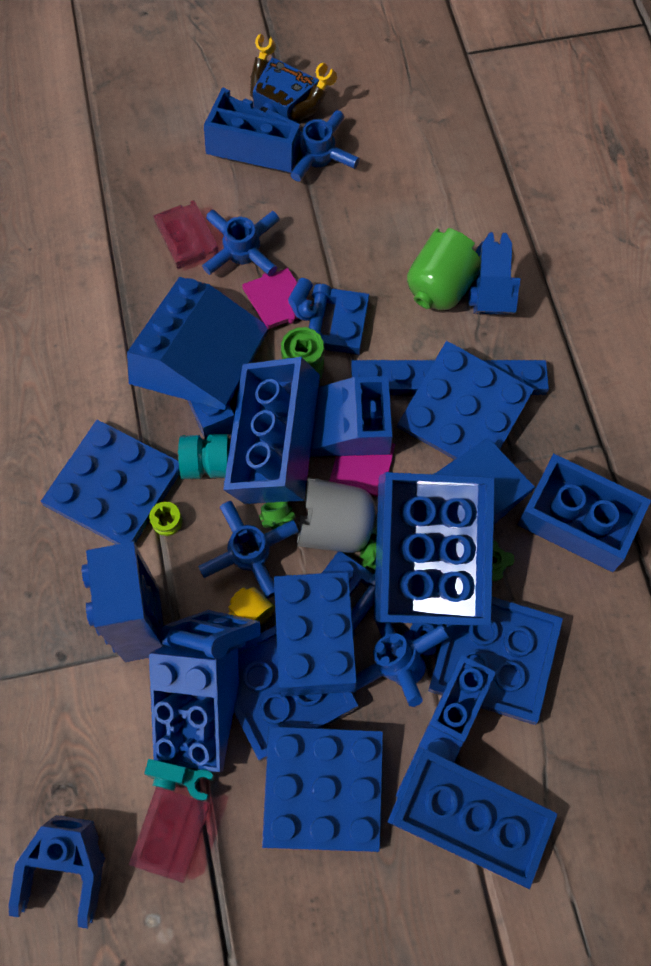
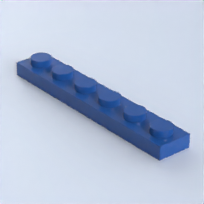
(407, 375)

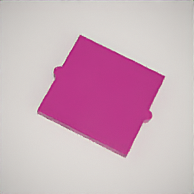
(270, 297)
(361, 470)

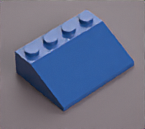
(195, 345)
(434, 549)

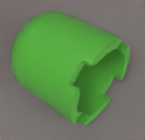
(443, 270)

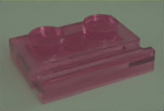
(185, 234)
(169, 834)

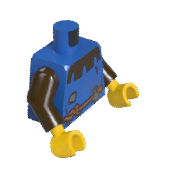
(285, 88)

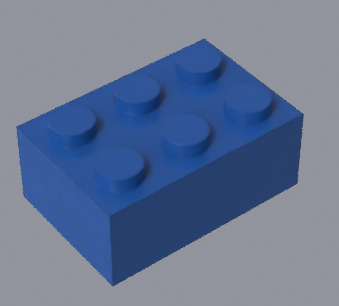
(584, 513)
(314, 634)

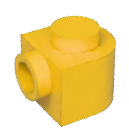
(251, 605)

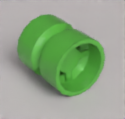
(306, 344)

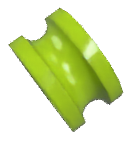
(162, 508)

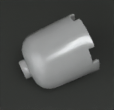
(337, 517)

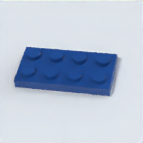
(473, 817)

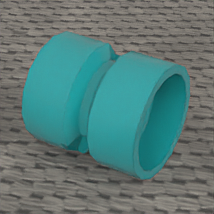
(203, 456)

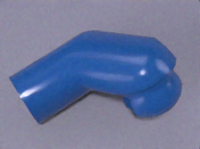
(299, 302)

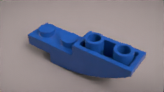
(456, 710)

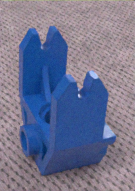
(494, 288)
(63, 846)

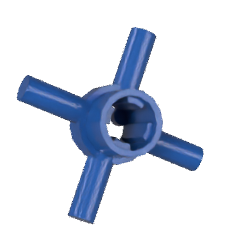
(318, 146)
(241, 242)
(254, 561)
(400, 660)

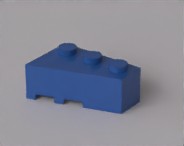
(250, 135)

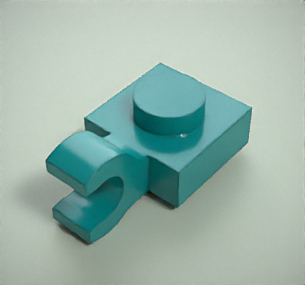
(170, 775)

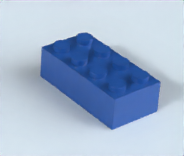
(272, 431)
(123, 600)

